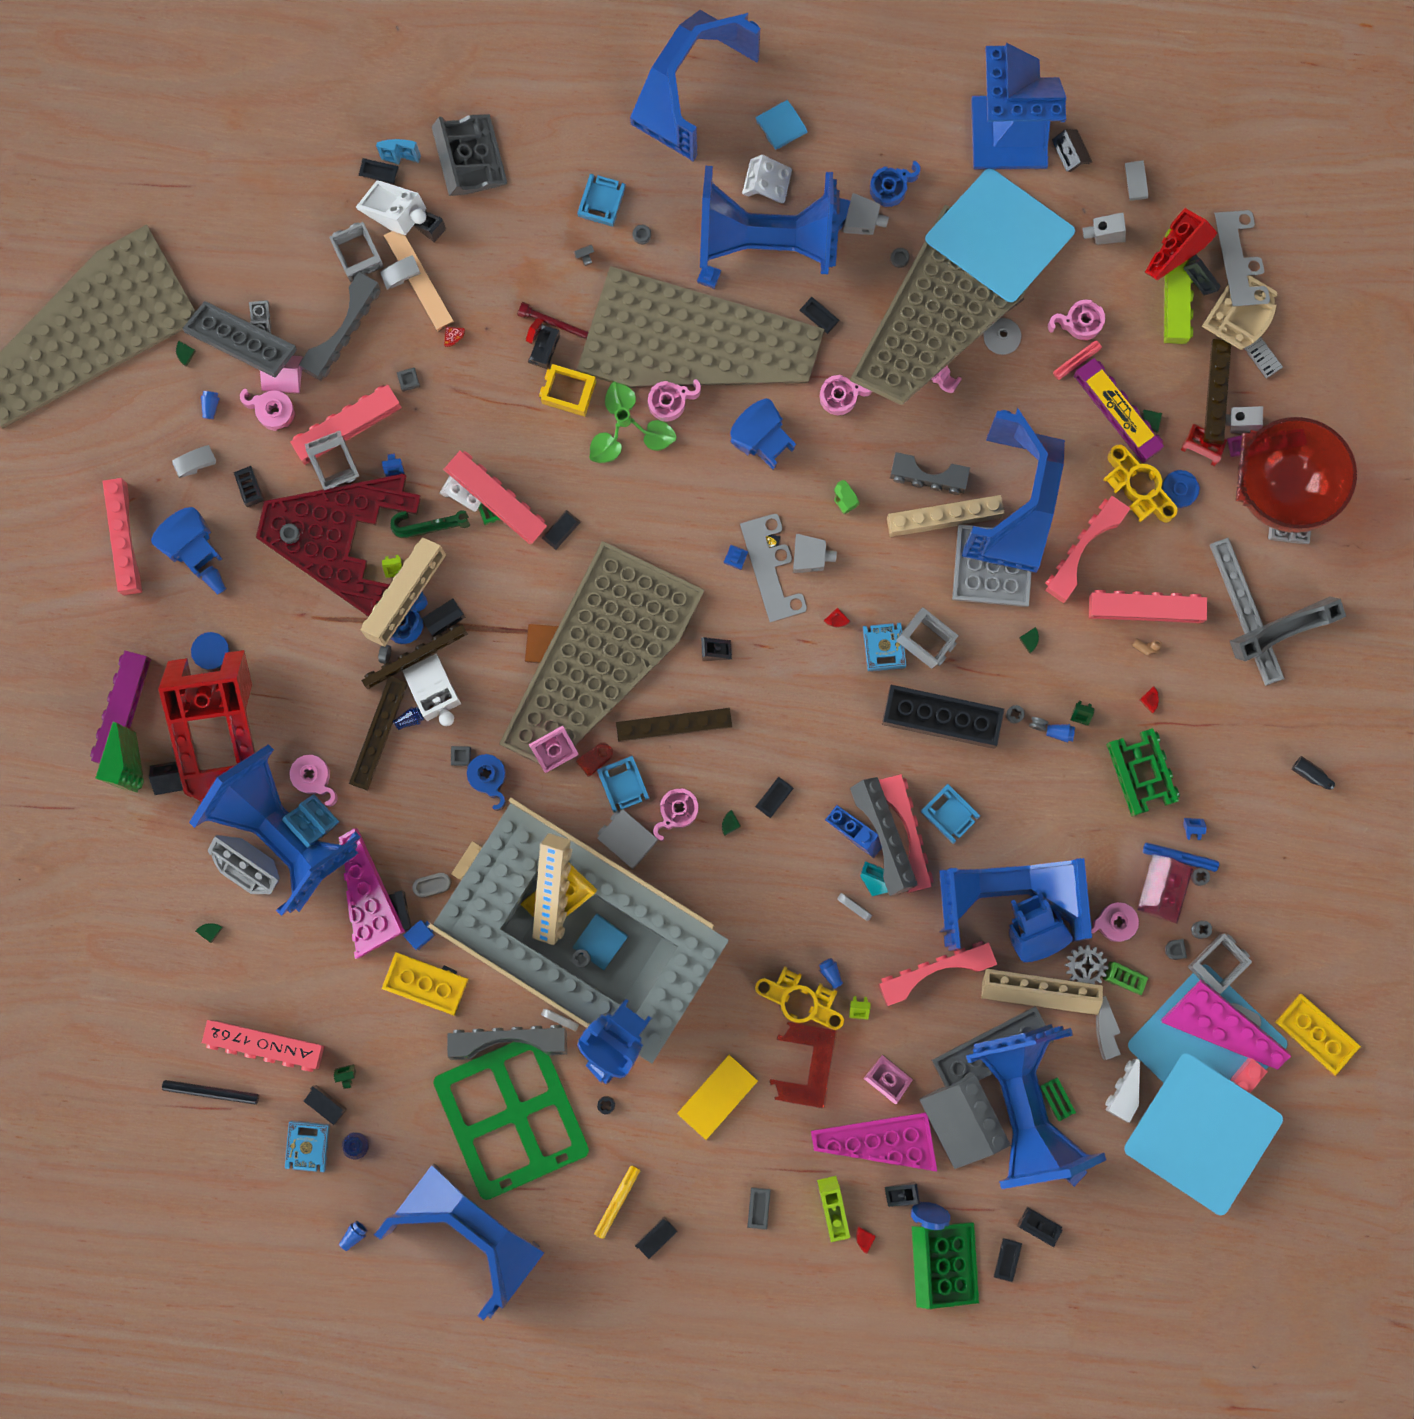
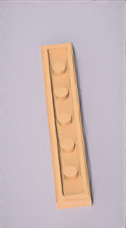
(421, 283)

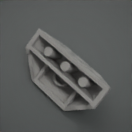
(244, 864)

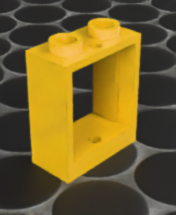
(580, 409)

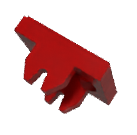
(1198, 433)

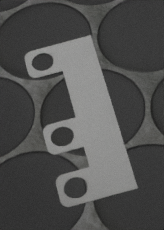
(1235, 264)
(764, 566)

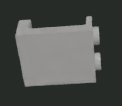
(627, 838)

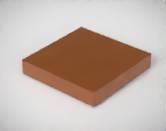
(538, 641)

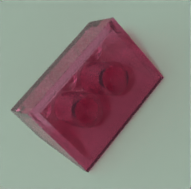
(1165, 888)

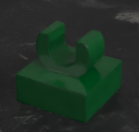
(1082, 713)
(345, 1075)

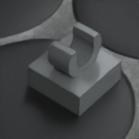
(584, 253)

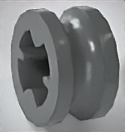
(1012, 719)
(1038, 724)
(1201, 882)

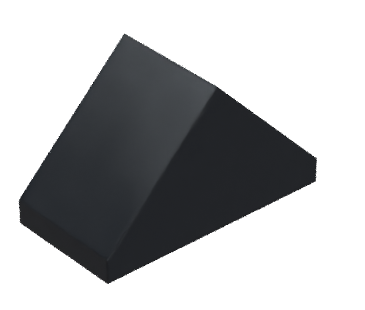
(432, 227)
(716, 649)
(902, 1194)

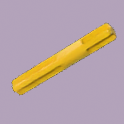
(617, 1201)

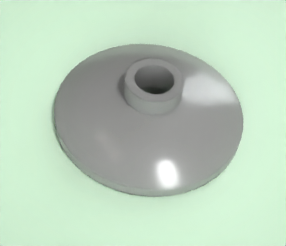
(1000, 344)

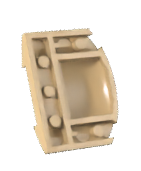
(1241, 324)

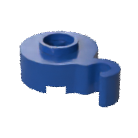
(897, 178)
(412, 623)
(491, 785)

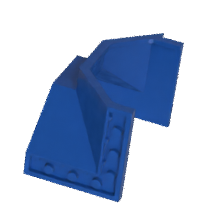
(658, 104)
(1016, 114)
(731, 228)
(1023, 535)
(249, 801)
(1060, 882)
(1037, 1146)
(441, 1201)

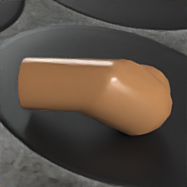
(1148, 648)

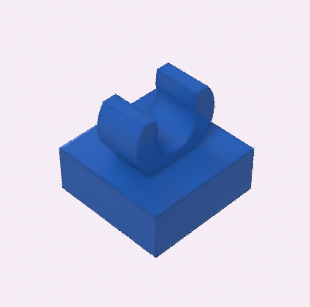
(709, 276)
(392, 466)
(736, 557)
(1194, 826)

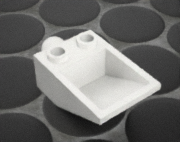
(393, 207)
(431, 688)

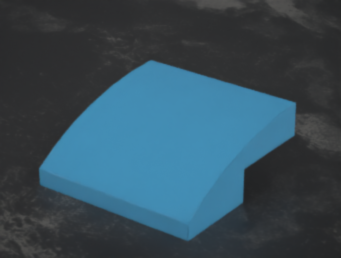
(781, 124)
(395, 149)
(310, 820)
(601, 941)

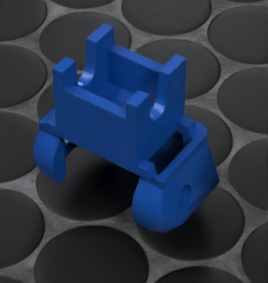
(760, 432)
(185, 539)
(1042, 929)
(617, 1044)

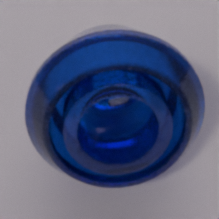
(360, 1142)

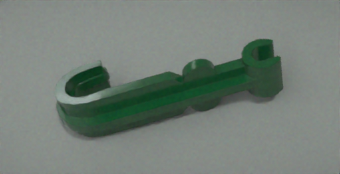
(457, 520)

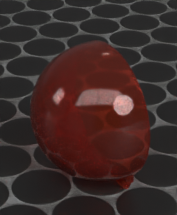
(1295, 474)

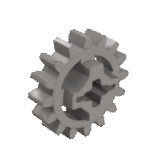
(1087, 956)

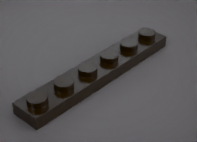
(1217, 392)
(407, 660)
(673, 724)
(378, 733)

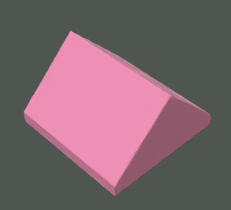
(287, 380)
(553, 749)
(888, 1079)

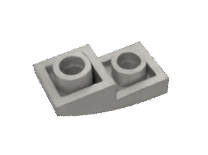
(1136, 180)
(400, 271)
(260, 315)
(194, 460)
(1300, 538)

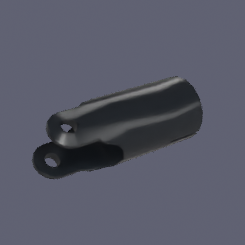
(1312, 773)

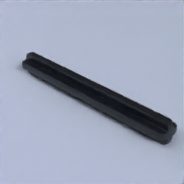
(210, 1092)

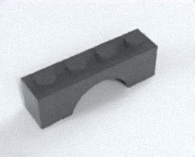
(906, 470)

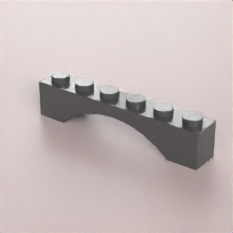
(320, 358)
(1262, 638)
(897, 868)
(465, 1045)

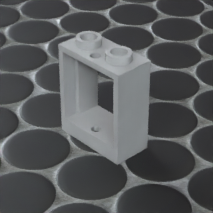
(366, 266)
(323, 444)
(937, 627)
(1240, 954)

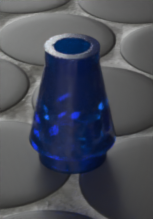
(409, 718)

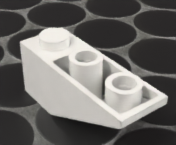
(1126, 1097)

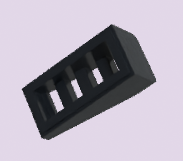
(253, 499)

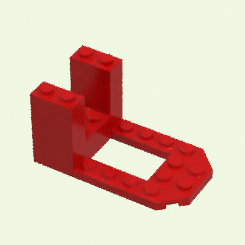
(203, 697)

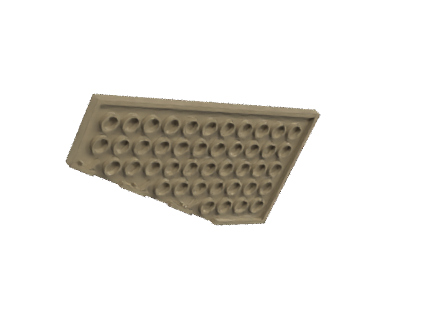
(97, 320)
(927, 325)
(677, 335)
(607, 642)

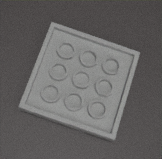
(987, 581)

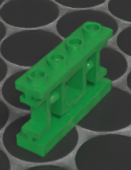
(1129, 776)

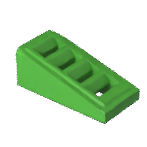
(1113, 977)

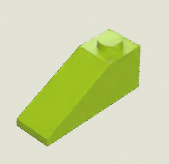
(833, 1208)

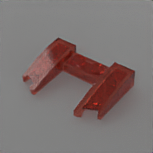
(823, 1044)

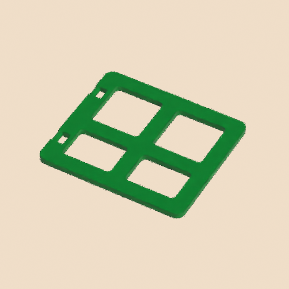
(515, 1113)

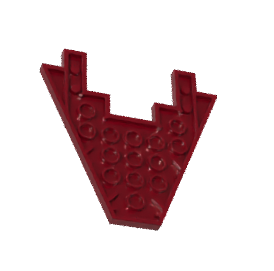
(327, 531)

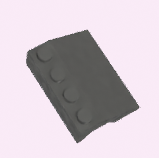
(469, 154)
(965, 1121)

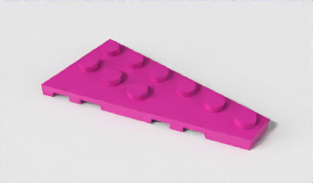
(368, 902)
(1216, 1020)
(891, 1140)

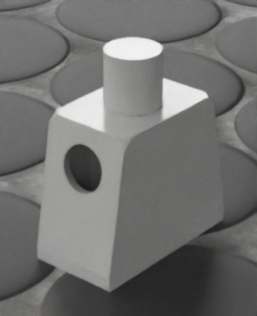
(863, 216)
(1107, 229)
(1250, 418)
(811, 554)

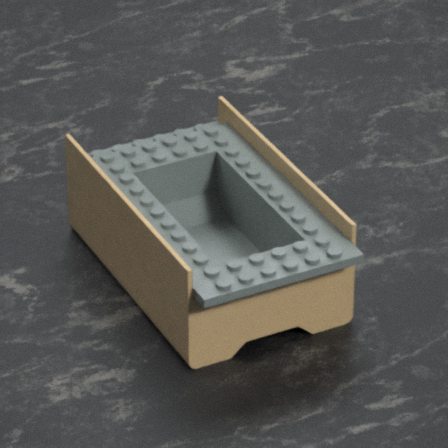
(654, 969)

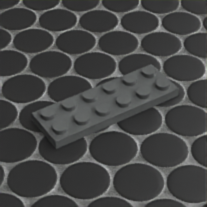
(240, 339)
(954, 1064)

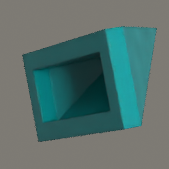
(873, 879)

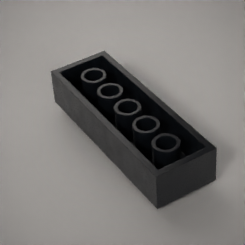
(943, 716)

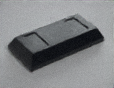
(378, 171)
(819, 315)
(561, 530)
(774, 797)
(1007, 1260)

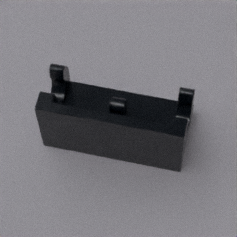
(544, 347)
(1040, 1227)

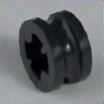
(606, 1111)

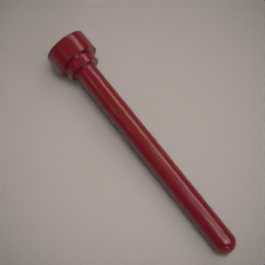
(526, 311)

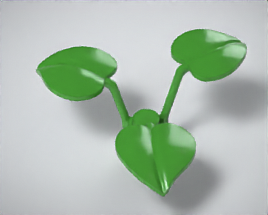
(619, 401)

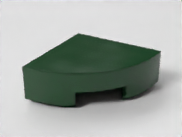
(184, 353)
(1153, 418)
(1030, 640)
(730, 823)
(209, 931)

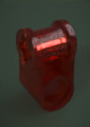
(592, 760)

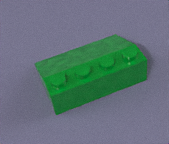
(121, 760)
(945, 1266)

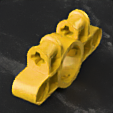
(1144, 505)
(821, 1010)

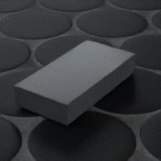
(758, 1208)

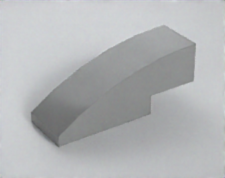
(1106, 1029)

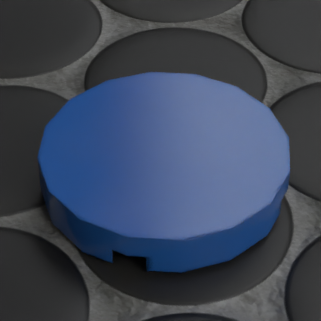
(1181, 488)
(209, 650)
(930, 1215)

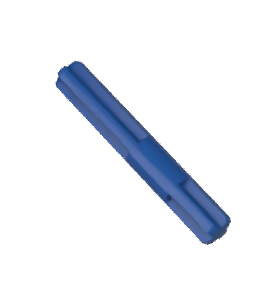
(1183, 857)

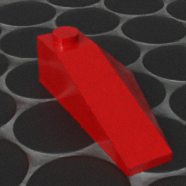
(1187, 237)

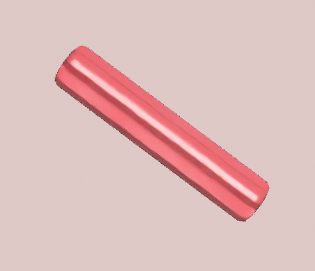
(1077, 360)

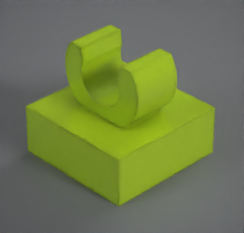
(391, 566)
(859, 1010)

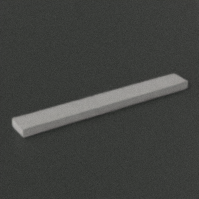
(1244, 606)

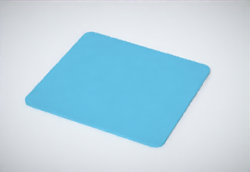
(1000, 235)
(1161, 1045)
(1203, 1134)

